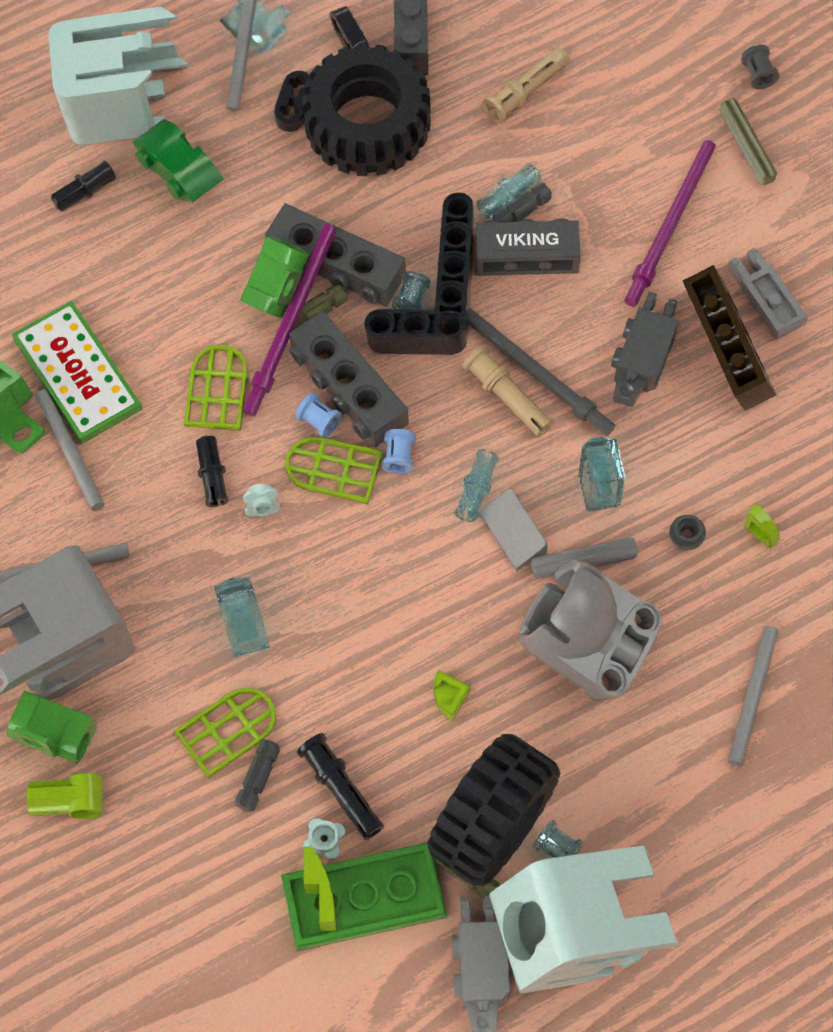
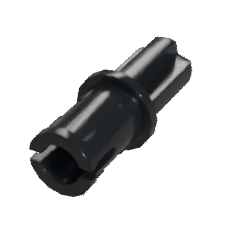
(83, 186)
(211, 471)

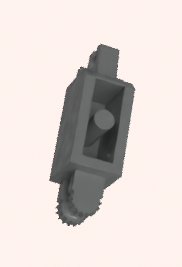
(645, 351)

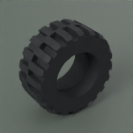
(360, 74)
(493, 809)

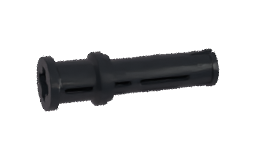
(332, 772)

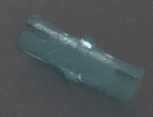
(508, 190)
(476, 485)

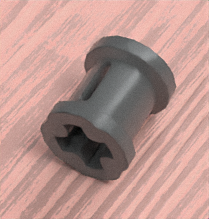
(760, 66)

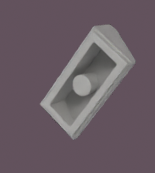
(514, 529)

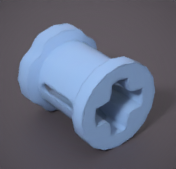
(318, 415)
(398, 451)

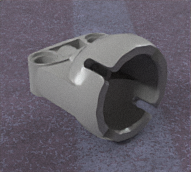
(589, 630)

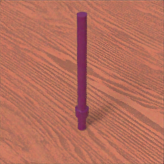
(646, 271)
(263, 379)

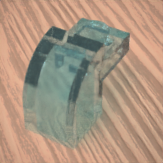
(266, 28)
(241, 616)

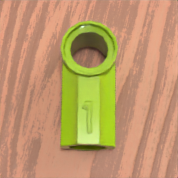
(78, 796)

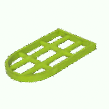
(207, 396)
(345, 462)
(211, 728)

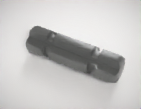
(524, 204)
(257, 775)

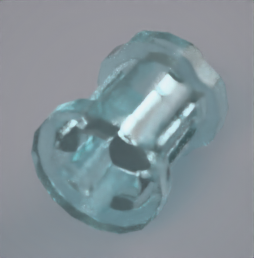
(412, 291)
(557, 842)

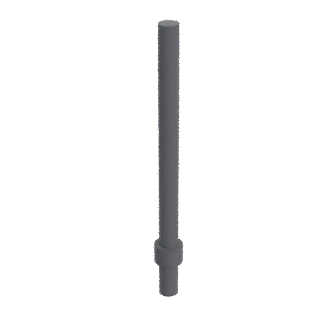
(582, 407)

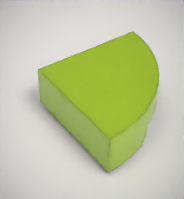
(762, 526)
(449, 694)

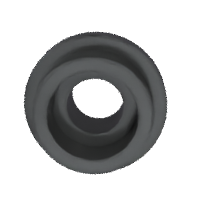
(691, 523)

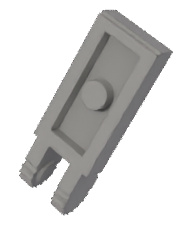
(768, 294)

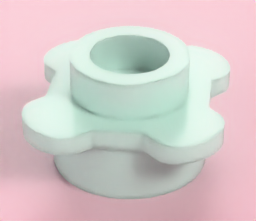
(261, 500)
(321, 828)

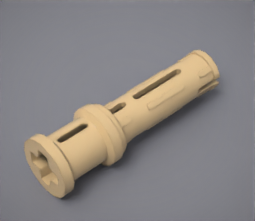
(516, 91)
(497, 381)

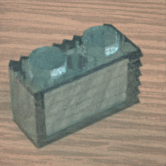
(601, 474)

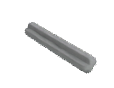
(595, 555)

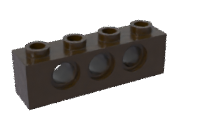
(729, 338)

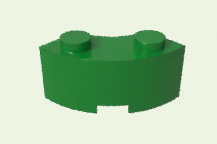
(169, 154)

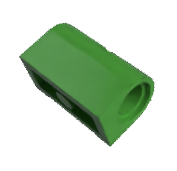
(275, 276)
(13, 395)
(51, 727)

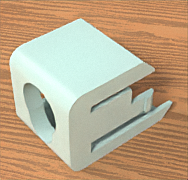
(105, 75)
(567, 921)

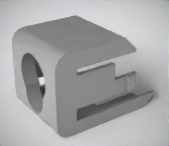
(64, 626)

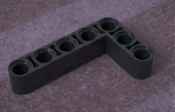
(448, 288)

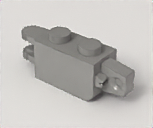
(483, 967)

